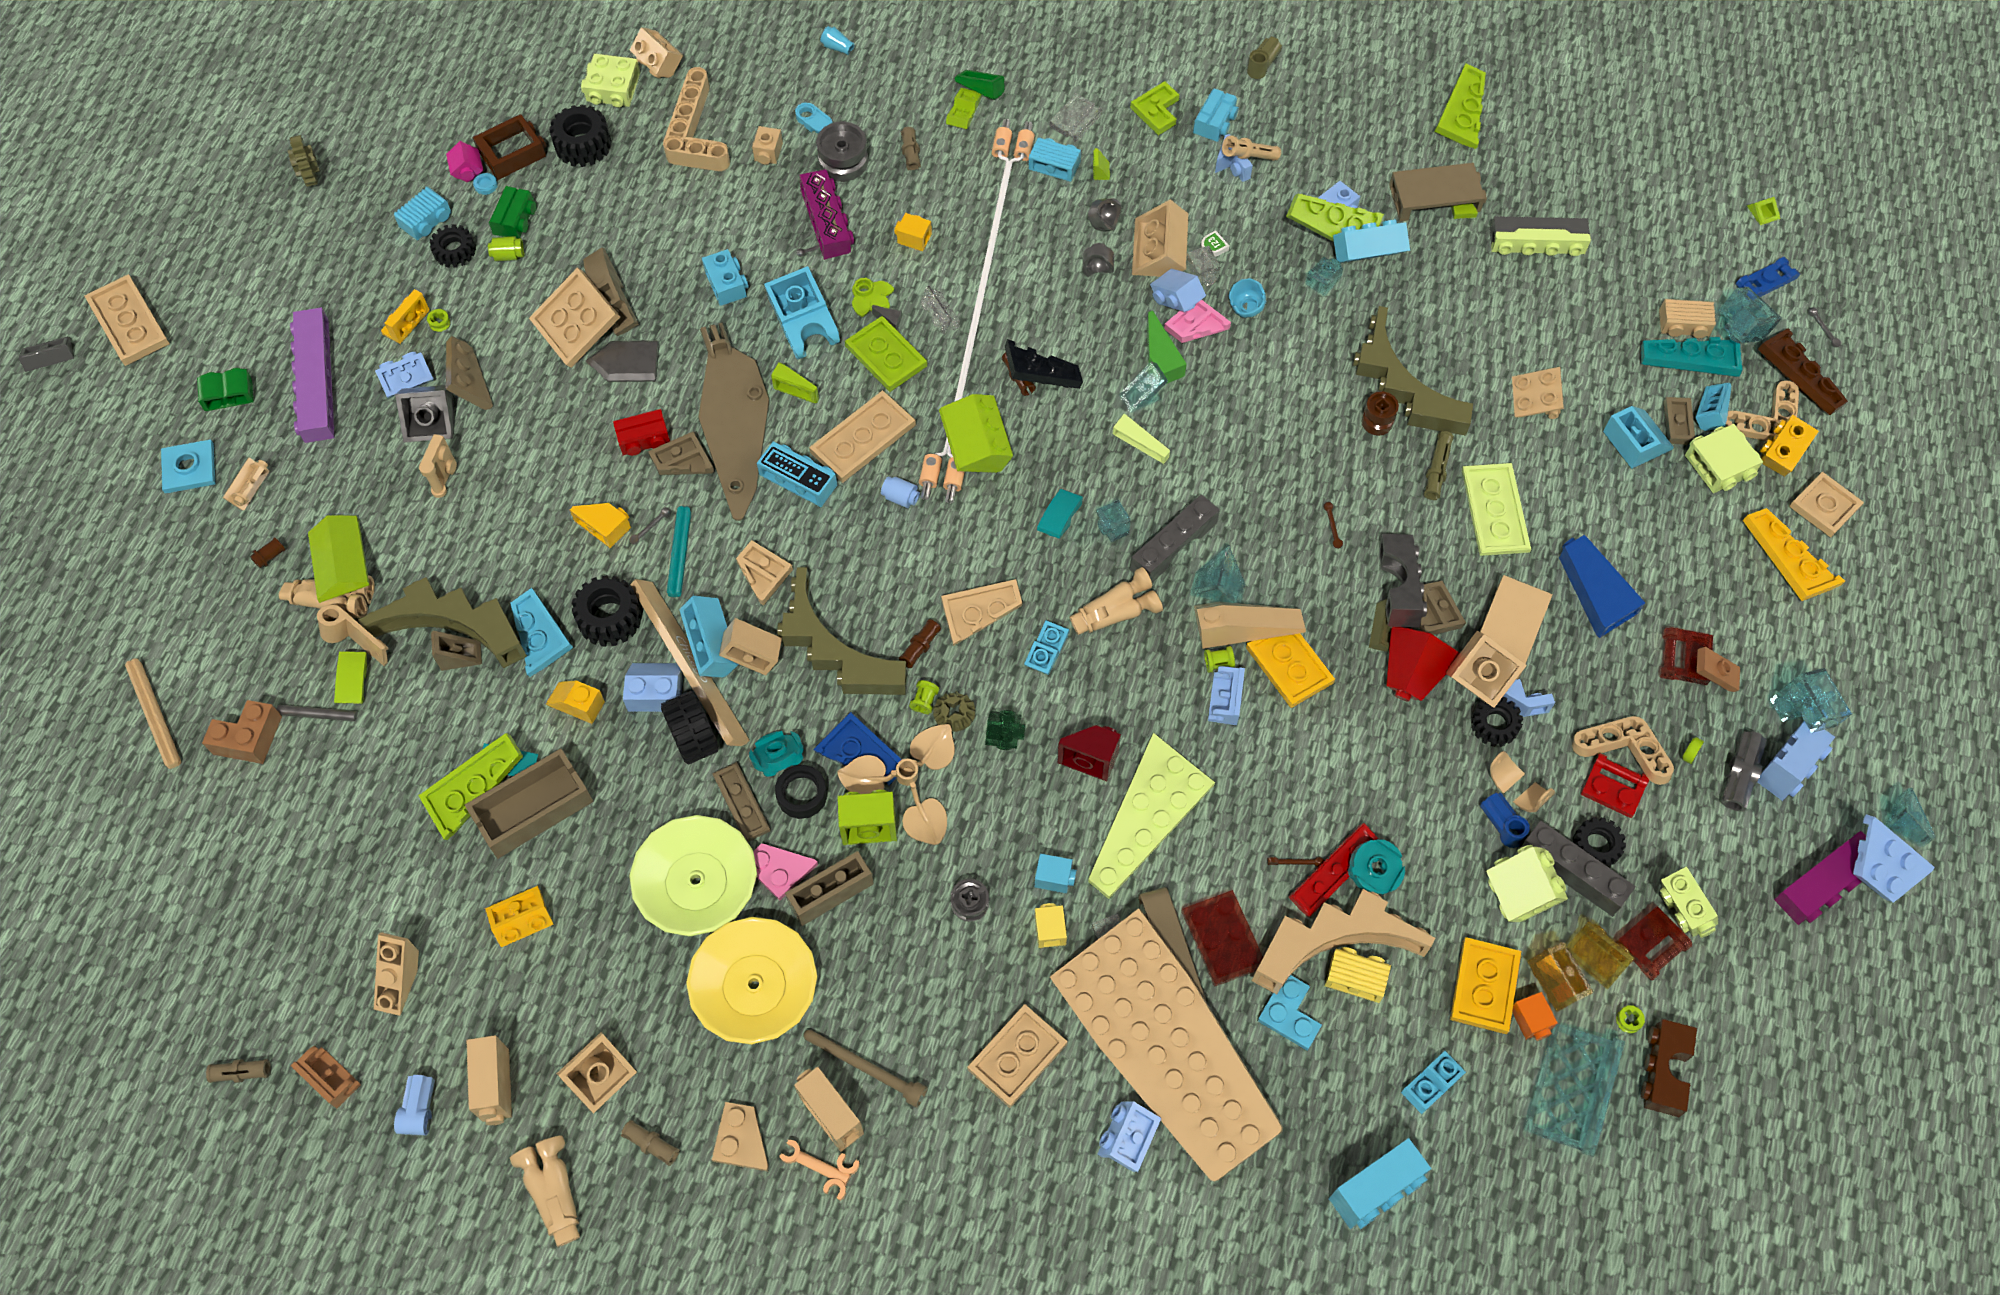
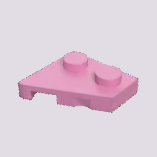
(1196, 323)
(781, 869)

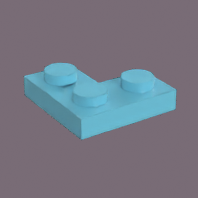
(1285, 1019)

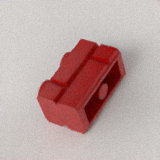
(641, 432)

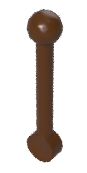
(1337, 543)
(1275, 861)

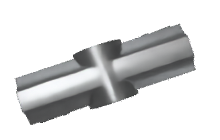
(1744, 771)

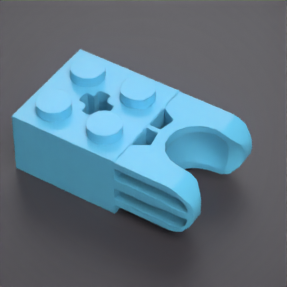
(801, 309)

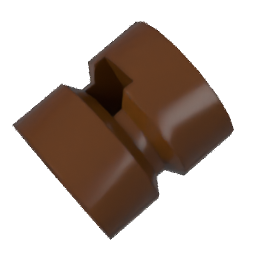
(1380, 413)

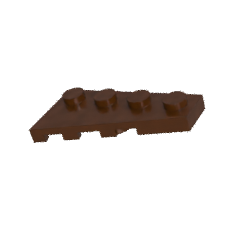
(1804, 373)

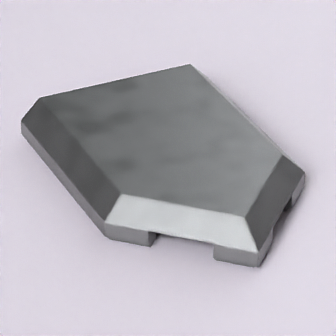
(627, 361)

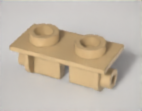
(246, 483)

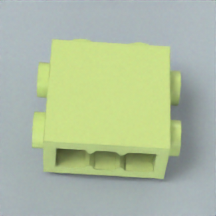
(611, 80)
(1724, 458)
(1526, 883)
(1693, 907)

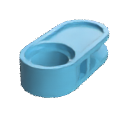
(815, 121)

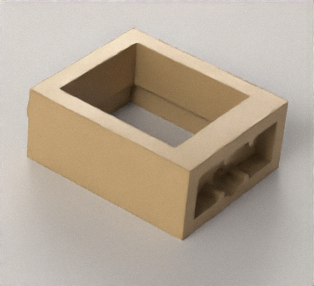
(828, 1108)

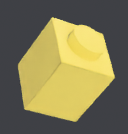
(1050, 925)

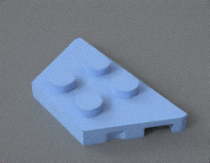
(1888, 862)

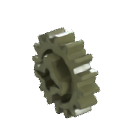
(303, 160)

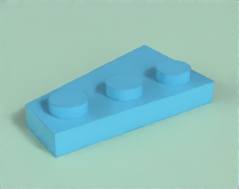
(538, 632)

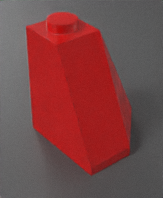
(1416, 663)

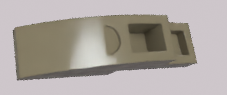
(604, 277)

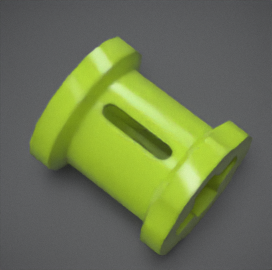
(1219, 658)
(924, 697)

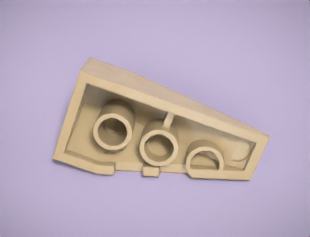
(1237, 623)

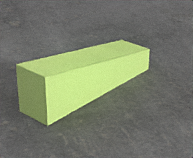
(1139, 438)

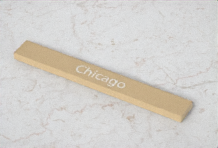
(681, 651)

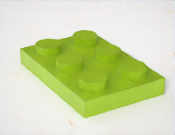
(886, 353)

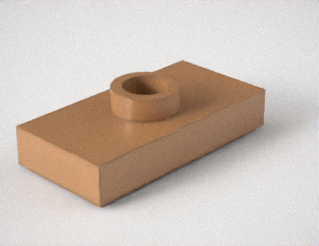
(1718, 669)

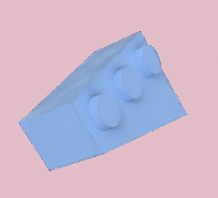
(1795, 761)

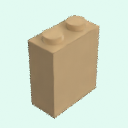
(489, 1079)

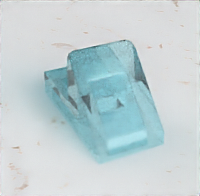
(1144, 388)

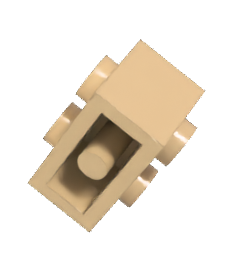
(655, 53)

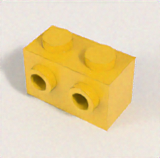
(1788, 445)

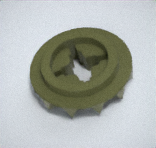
(957, 722)

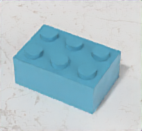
(1380, 1185)

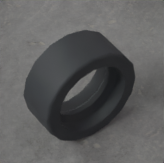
(812, 807)

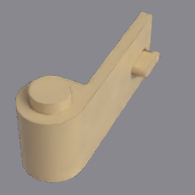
(337, 625)

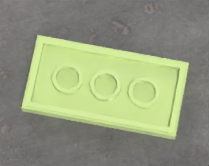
(1496, 509)

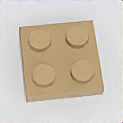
(1826, 504)

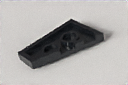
(1029, 366)

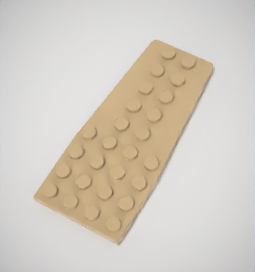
(1168, 1045)

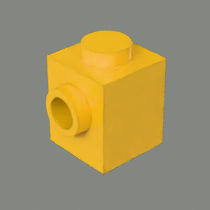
(913, 231)

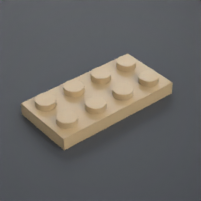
(126, 320)
(862, 436)

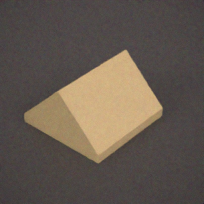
(596, 1072)

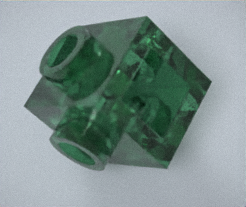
(1004, 729)

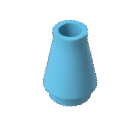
(835, 40)

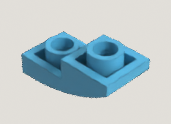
(1047, 647)
(1433, 1082)

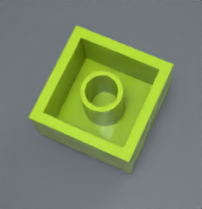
(867, 817)

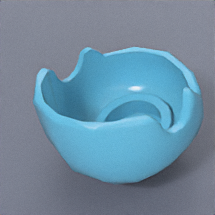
(1247, 291)

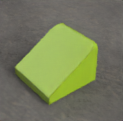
(1101, 167)
(1765, 211)

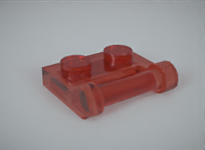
(1691, 643)
(1647, 935)

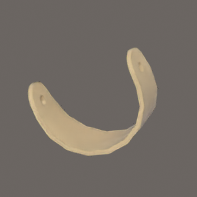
(1506, 774)

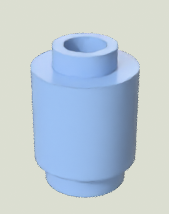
(900, 491)

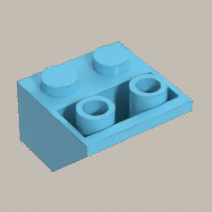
(1636, 436)

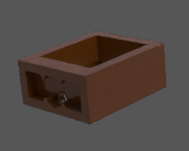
(517, 159)

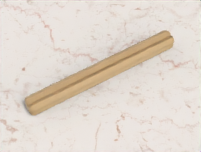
(153, 713)

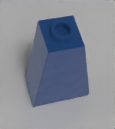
(1599, 586)

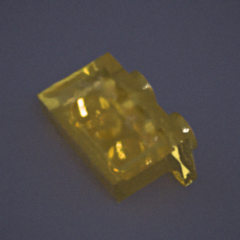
(1599, 954)

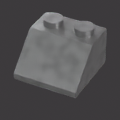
(425, 412)

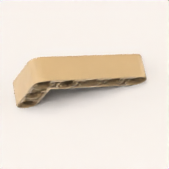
(679, 141)

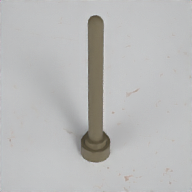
(910, 1091)

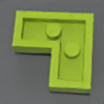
(1152, 107)

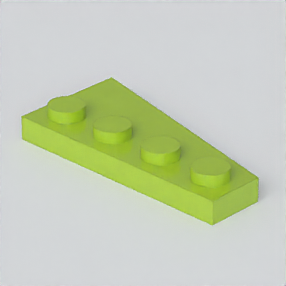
(1462, 112)
(1329, 217)
(477, 775)

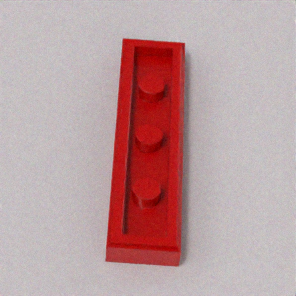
(1330, 873)

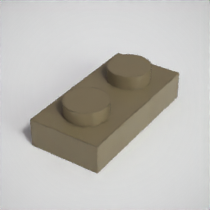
(1679, 420)

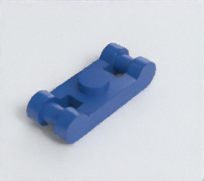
(1768, 278)

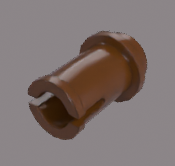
(267, 553)

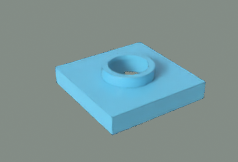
(198, 475)

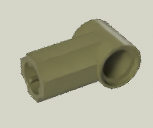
(1263, 57)

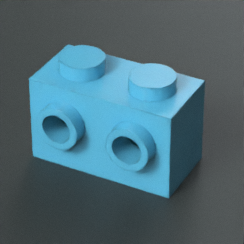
(724, 277)

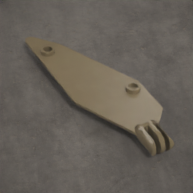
(733, 418)

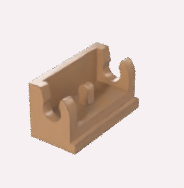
(326, 1076)

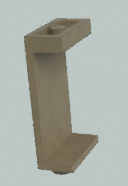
(1436, 188)

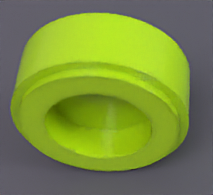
(1692, 750)

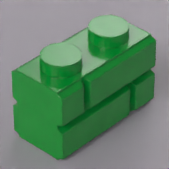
(512, 213)

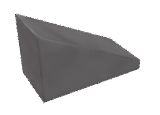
(892, 316)

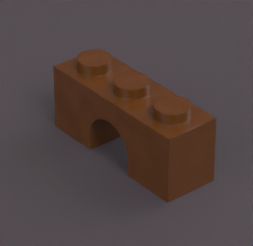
(1663, 1090)

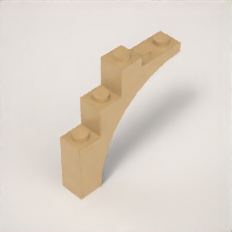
(1334, 928)

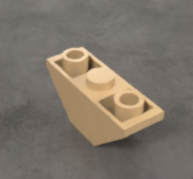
(394, 972)

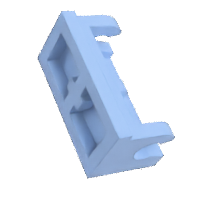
(1226, 695)

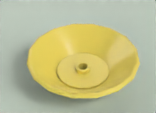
(748, 953)

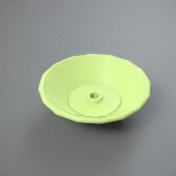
(686, 851)

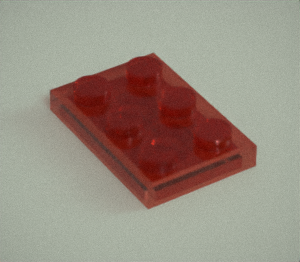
(1223, 938)

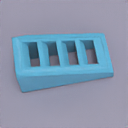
(1714, 410)

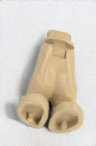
(304, 594)
(1117, 604)
(549, 1188)

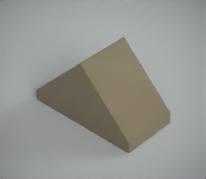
(455, 651)

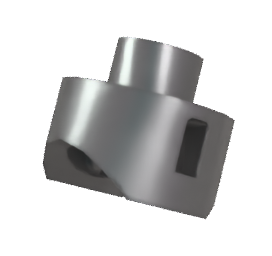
(1104, 214)
(1098, 259)

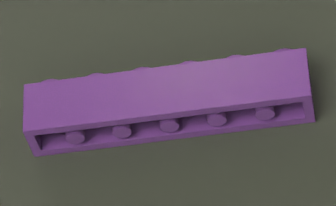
(312, 375)

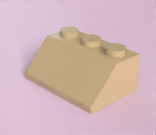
(1160, 240)

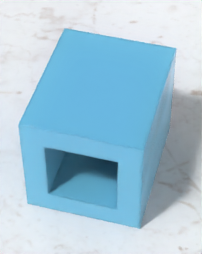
(1054, 873)

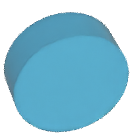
(485, 183)

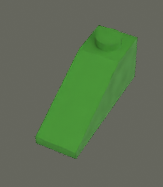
(1163, 351)

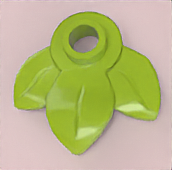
(875, 295)

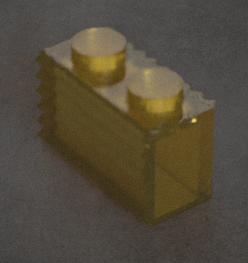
(1560, 976)

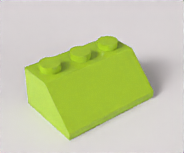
(976, 434)

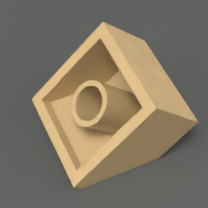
(1485, 668)

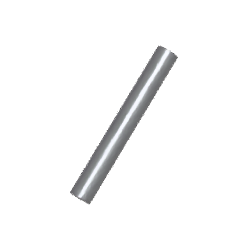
(320, 713)

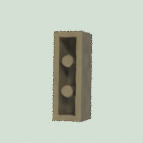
(829, 888)

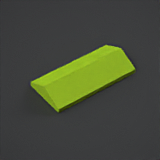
(337, 556)

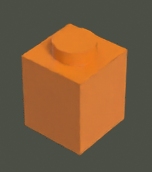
(1534, 1017)

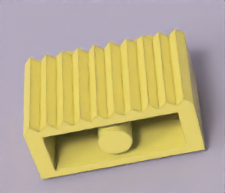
(1358, 974)

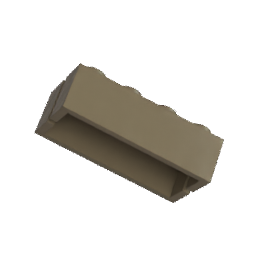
(529, 803)

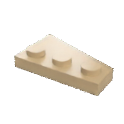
(979, 607)

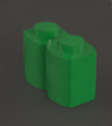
(224, 389)

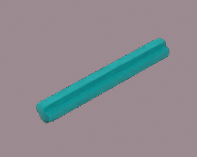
(679, 550)

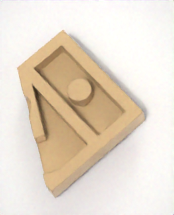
(763, 570)
(740, 1138)

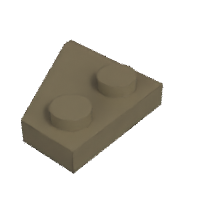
(681, 457)
(1441, 610)

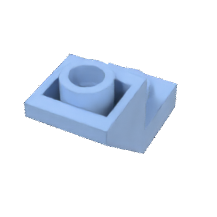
(1533, 704)

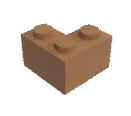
(248, 738)

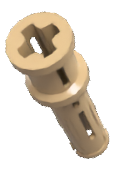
(1245, 148)

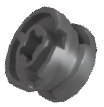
(969, 900)

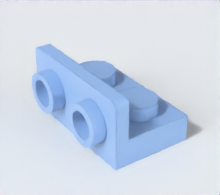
(406, 373)
(1129, 1135)

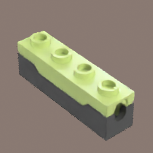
(1539, 235)

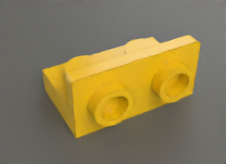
(406, 317)
(518, 916)

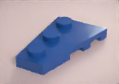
(853, 739)

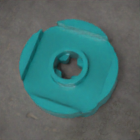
(776, 752)
(1391, 864)

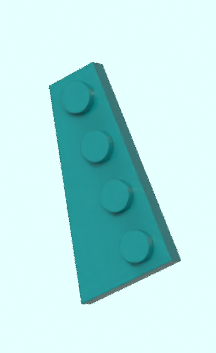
(1708, 356)

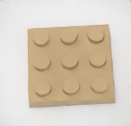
(574, 317)

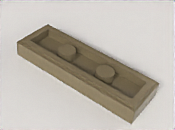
(741, 802)

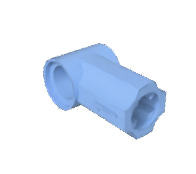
(415, 1110)

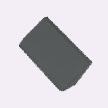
(46, 354)

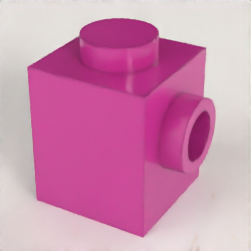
(464, 162)

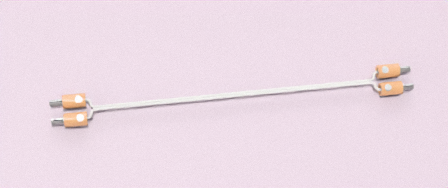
(932, 462)

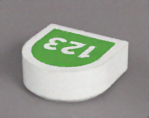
(1216, 243)

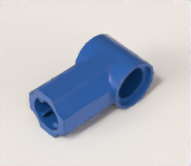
(1505, 818)

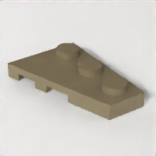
(464, 374)

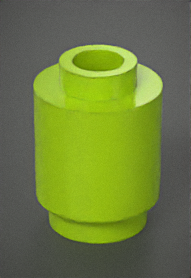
(506, 248)

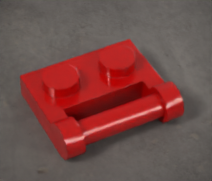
(1613, 793)

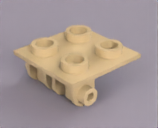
(1538, 393)

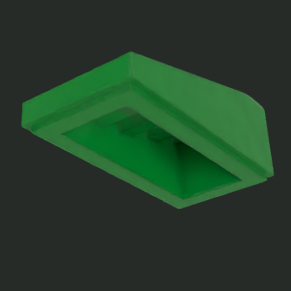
(983, 83)

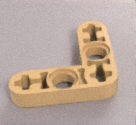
(1790, 405)
(1633, 740)

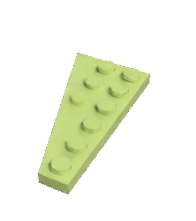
(1155, 803)

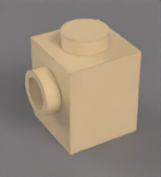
(767, 145)

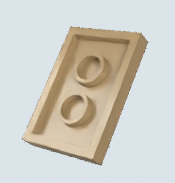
(1017, 1056)

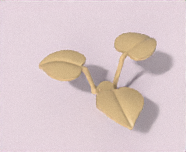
(933, 747)

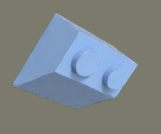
(650, 685)

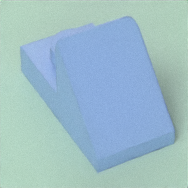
(1239, 167)

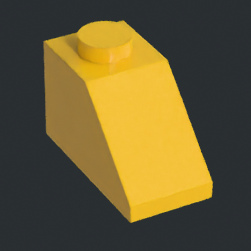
(602, 521)
(577, 700)

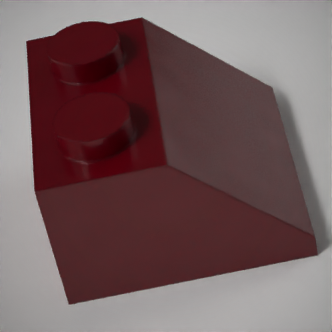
(1090, 751)

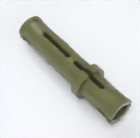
(1437, 473)

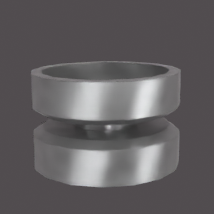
(842, 151)

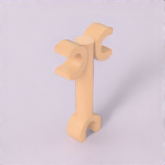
(837, 1176)

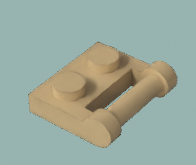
(438, 465)

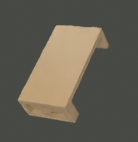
(1516, 616)

